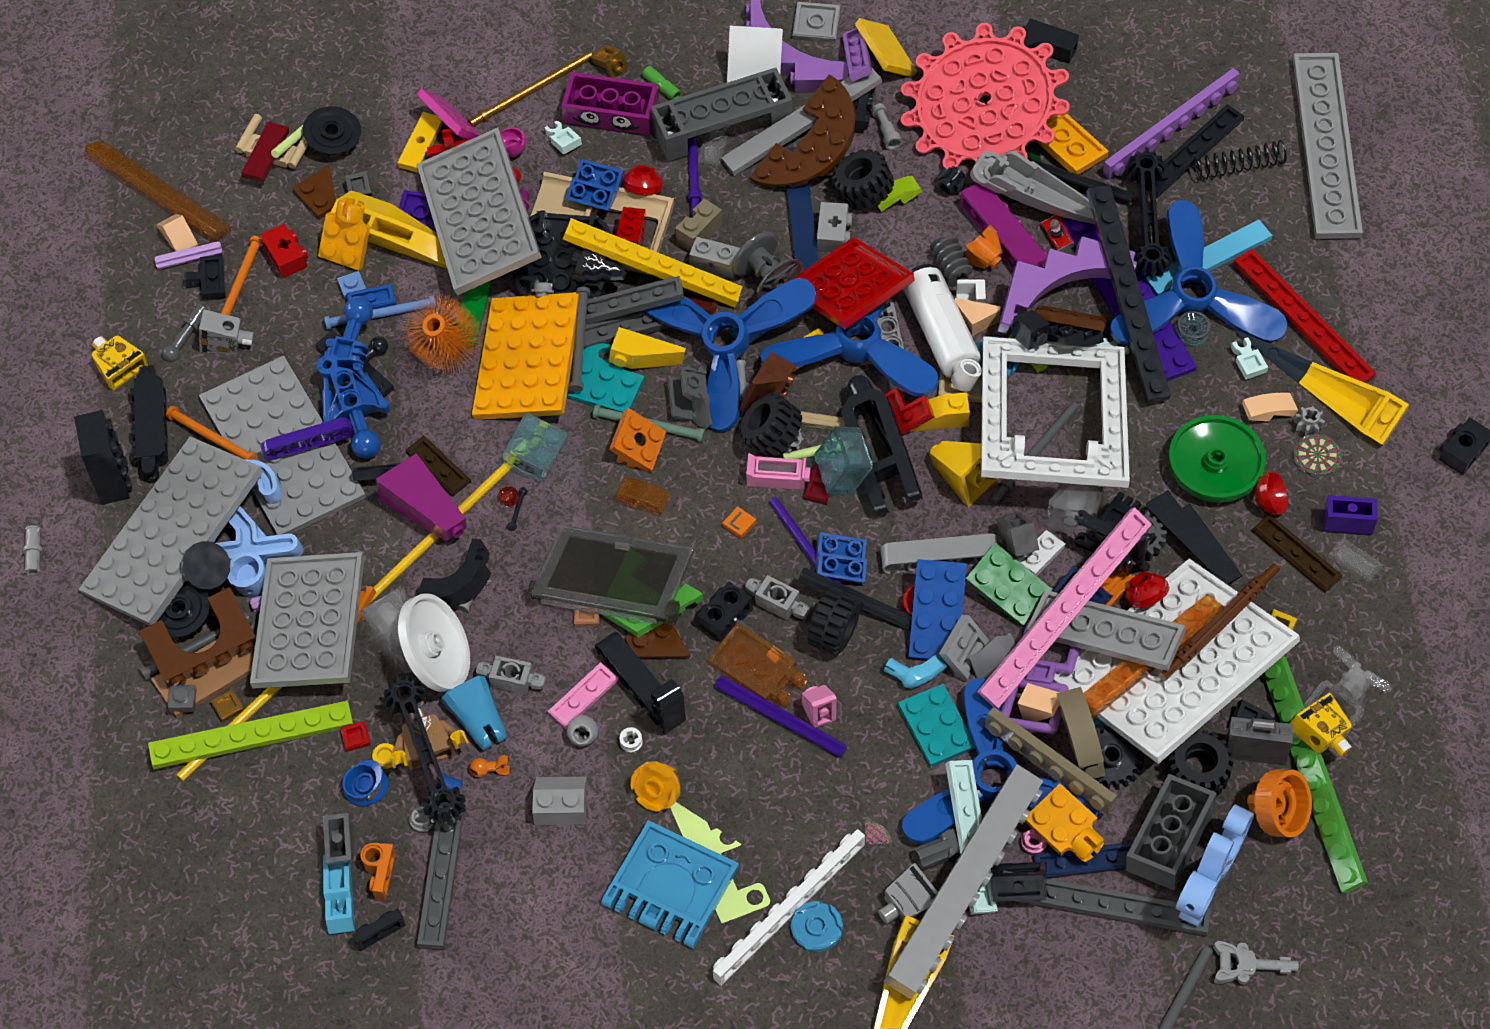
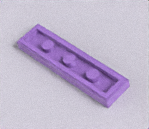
(856, 55)

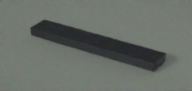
(1198, 145)

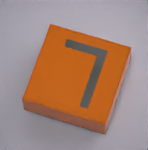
(739, 522)

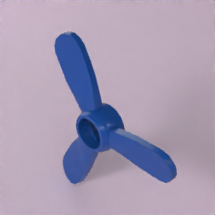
(1234, 309)
(767, 313)
(892, 361)
(936, 814)

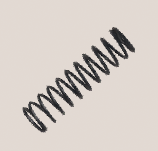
(1233, 160)

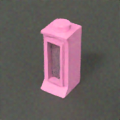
(777, 472)

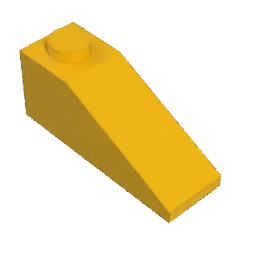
(641, 351)
(949, 412)

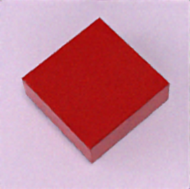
(355, 736)

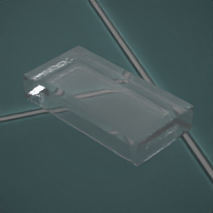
(1355, 561)

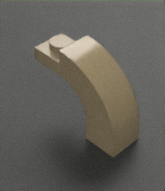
(1081, 732)

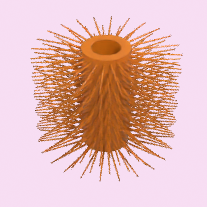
(442, 333)

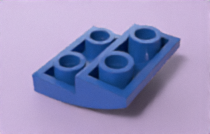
(595, 185)
(841, 557)

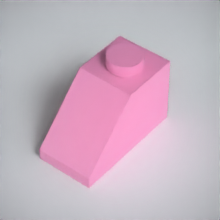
(819, 705)

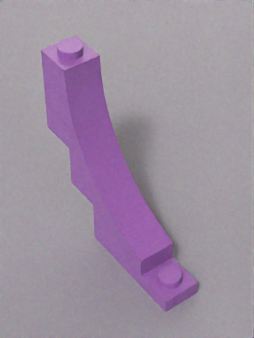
(1032, 282)

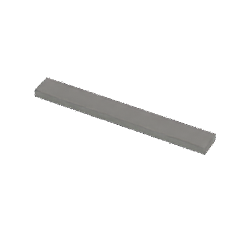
(788, 128)

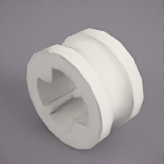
(623, 738)

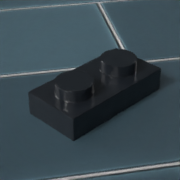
(371, 933)

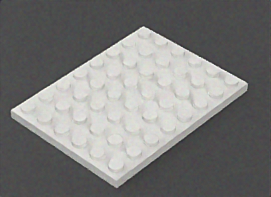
(1163, 713)

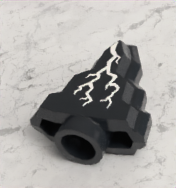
(595, 267)

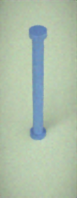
(382, 312)

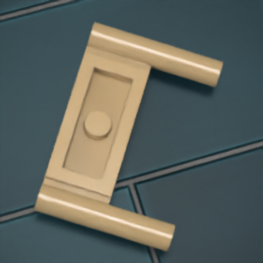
(248, 141)

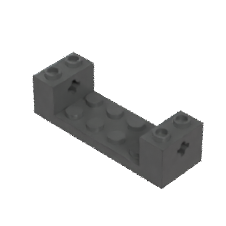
(717, 108)

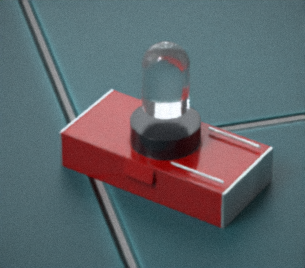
(1058, 233)

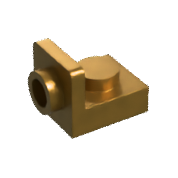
(610, 59)

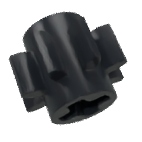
(951, 180)

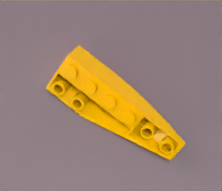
(398, 230)

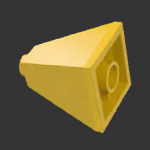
(961, 469)

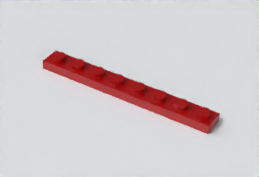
(1303, 317)

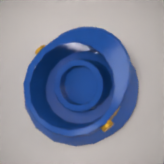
(365, 783)

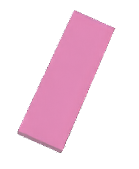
(583, 695)

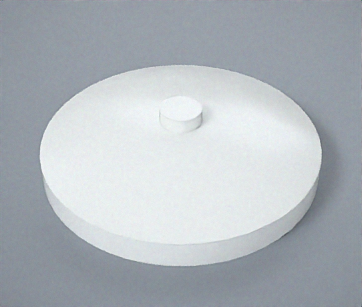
(434, 642)

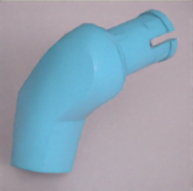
(916, 675)

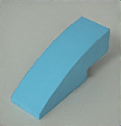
(338, 897)

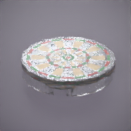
(1317, 456)

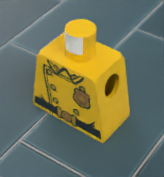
(117, 360)
(1323, 726)

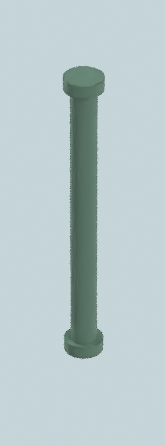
(670, 428)

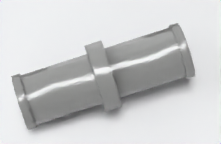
(32, 550)

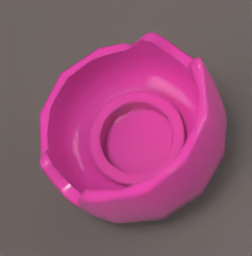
(514, 141)

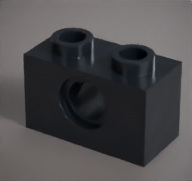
(1460, 457)

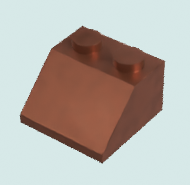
(772, 377)

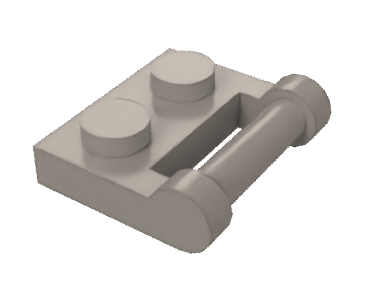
(962, 643)

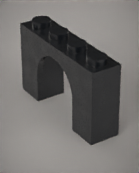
(1062, 41)

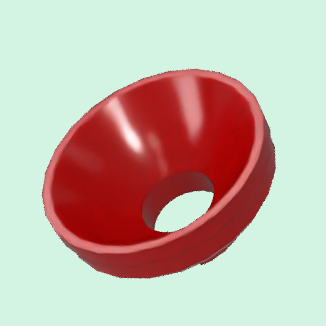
(642, 181)
(1271, 493)
(1146, 590)

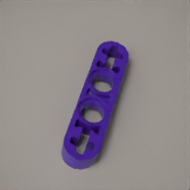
(306, 438)

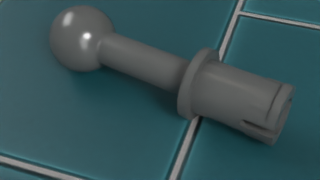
(172, 352)

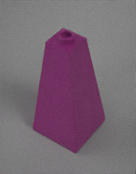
(420, 497)

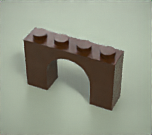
(178, 666)

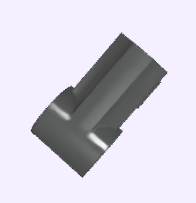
(938, 851)

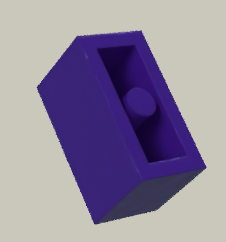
(1350, 514)

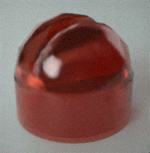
(509, 495)

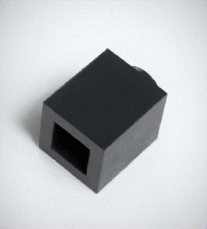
(1030, 329)

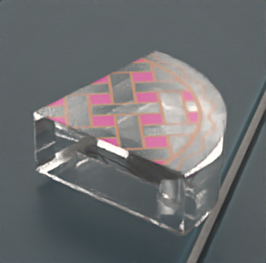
(876, 835)

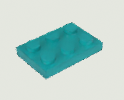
(936, 725)

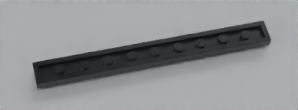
(1128, 294)

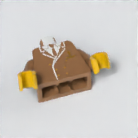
(440, 735)

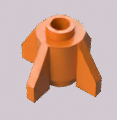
(986, 250)

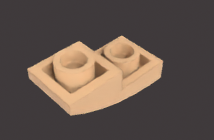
(1267, 405)

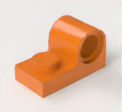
(381, 868)

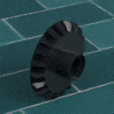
(335, 121)
(195, 613)
(1129, 757)

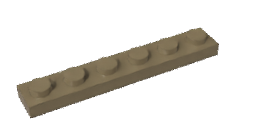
(1051, 761)

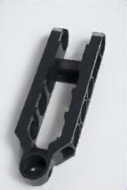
(859, 392)

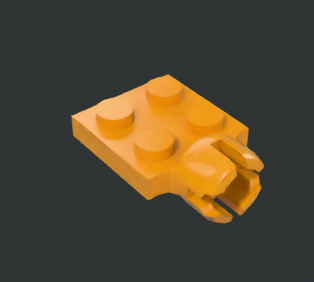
(345, 235)
(1066, 824)

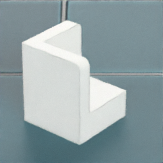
(971, 290)

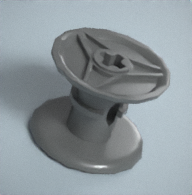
(758, 257)

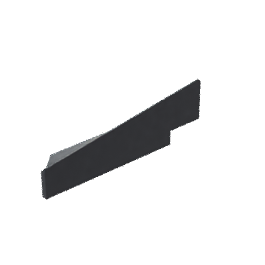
(1195, 535)

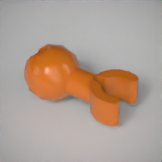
(480, 767)

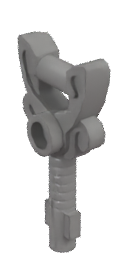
(1246, 963)

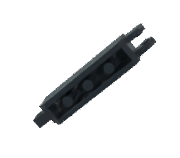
(150, 422)

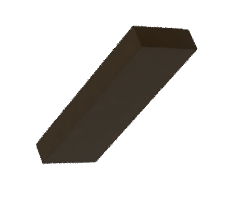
(441, 467)

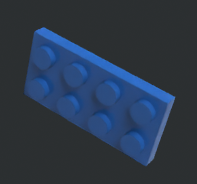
(935, 605)

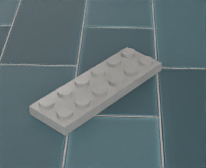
(1119, 633)

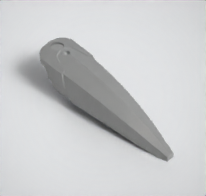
(1030, 185)

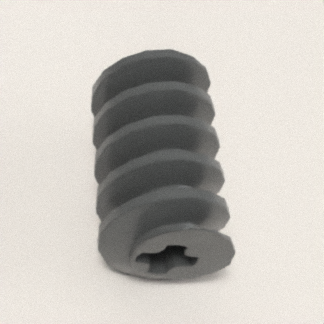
(951, 259)

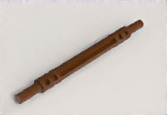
(1220, 621)

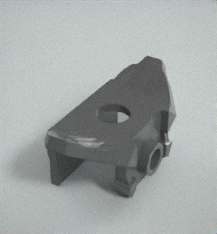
(690, 397)

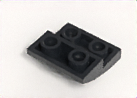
(1074, 335)

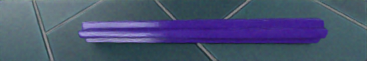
(781, 716)

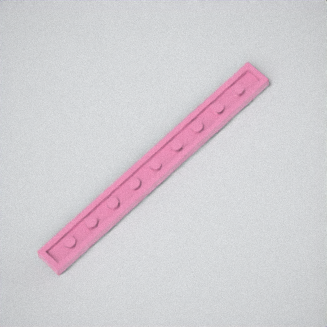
(1064, 608)

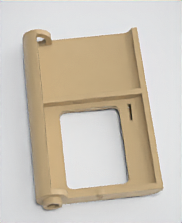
(553, 200)

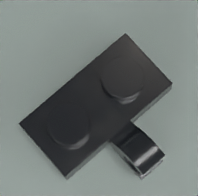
(210, 278)

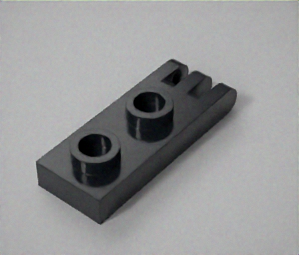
(1112, 516)

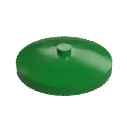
(1216, 458)

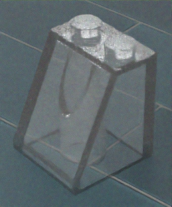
(1068, 502)
(382, 628)

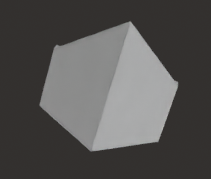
(990, 657)

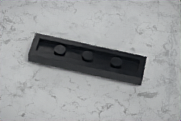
(865, 102)

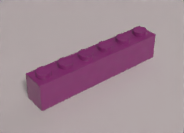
(1015, 242)

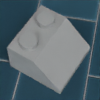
(559, 800)

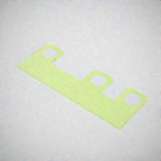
(734, 901)

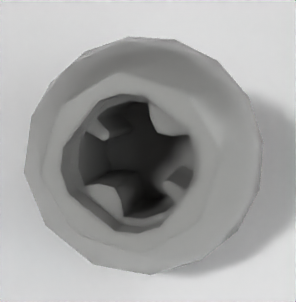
(579, 724)

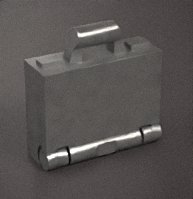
(1259, 740)

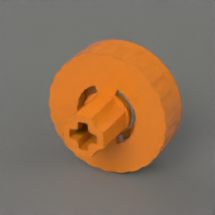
(1285, 794)

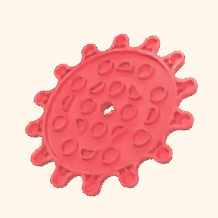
(991, 67)

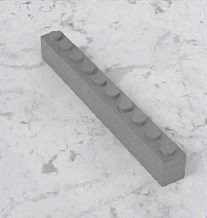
(963, 881)

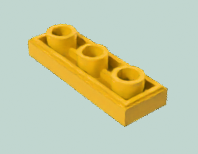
(421, 138)

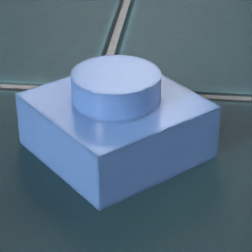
(351, 283)

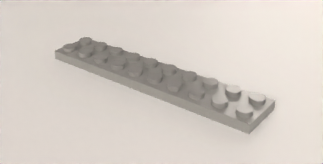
(1327, 146)

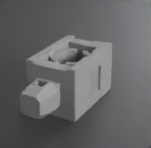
(773, 588)
(505, 666)

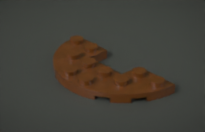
(822, 145)

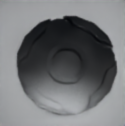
(205, 565)

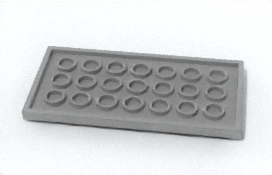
(478, 211)
(273, 404)
(183, 508)

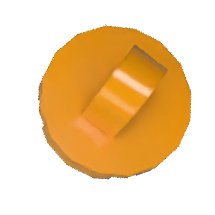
(655, 785)

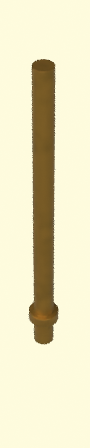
(484, 115)

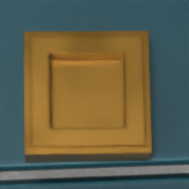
(227, 705)

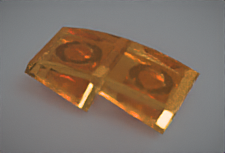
(640, 492)

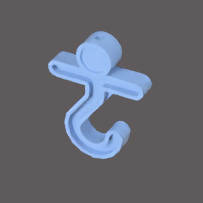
(252, 546)
(1214, 865)

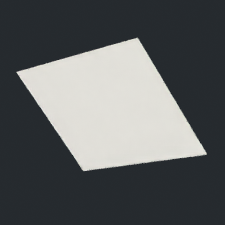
(753, 51)

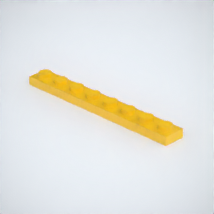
(652, 262)

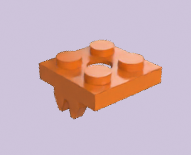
(625, 444)

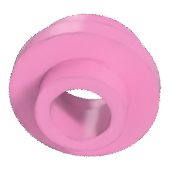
(1032, 849)

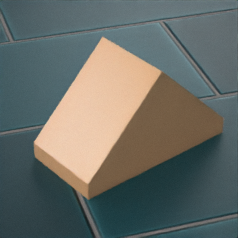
(177, 233)
(978, 315)
(1037, 703)

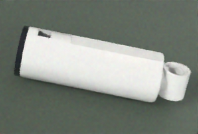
(944, 327)

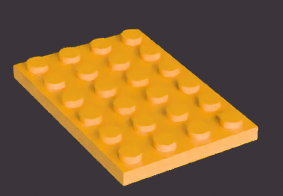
(526, 356)

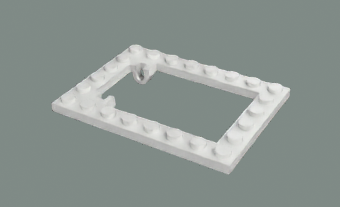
(1004, 456)

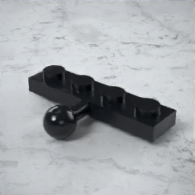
(377, 346)

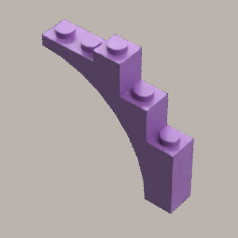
(805, 70)

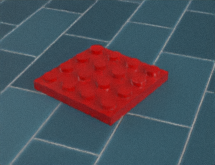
(854, 281)

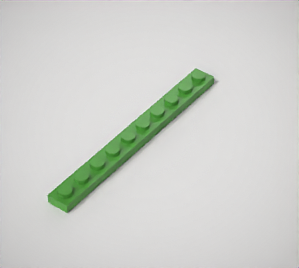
(1312, 766)

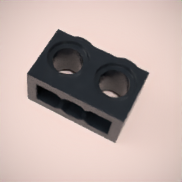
(719, 608)

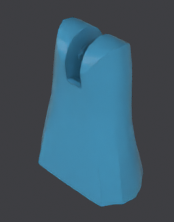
(476, 710)

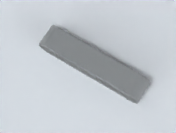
(961, 549)

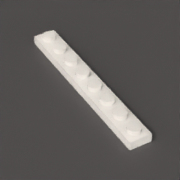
(781, 913)

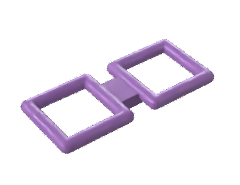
(1043, 675)

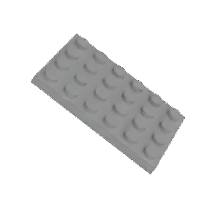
(307, 620)

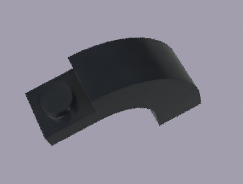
(465, 582)

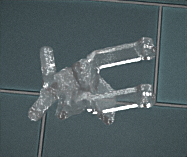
(1351, 686)

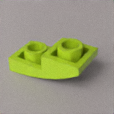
(904, 189)

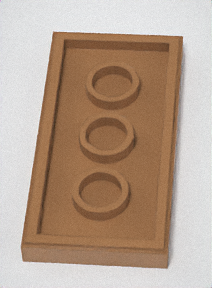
(215, 680)

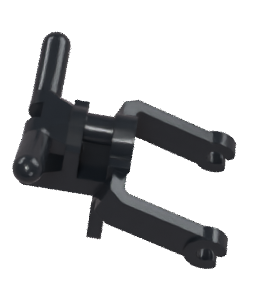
(1137, 553)

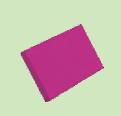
(448, 114)

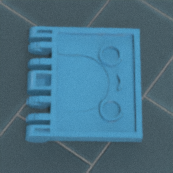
(671, 879)

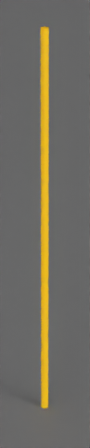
(269, 692)

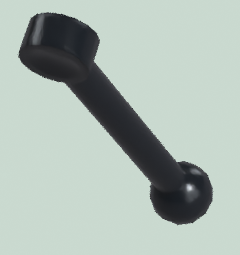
(512, 526)

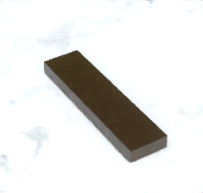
(1297, 553)

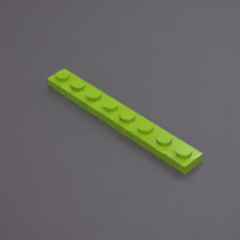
(249, 735)

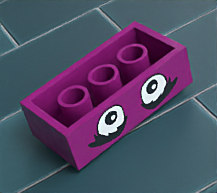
(609, 103)

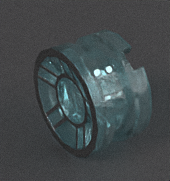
(1197, 321)

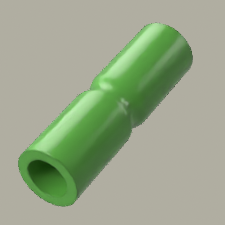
(664, 85)

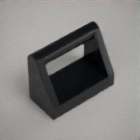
(1025, 882)

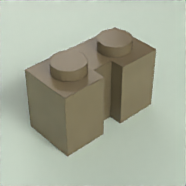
(703, 224)

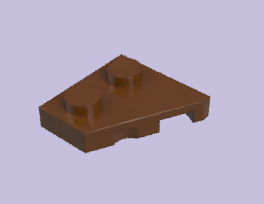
(317, 192)
(658, 643)

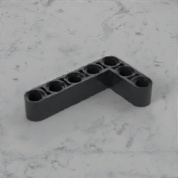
(662, 702)

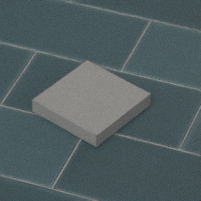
(816, 22)

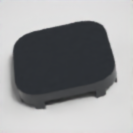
(556, 256)

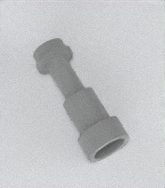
(890, 137)

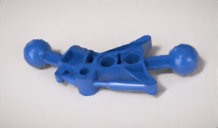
(337, 367)

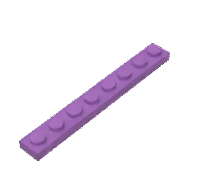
(1177, 119)

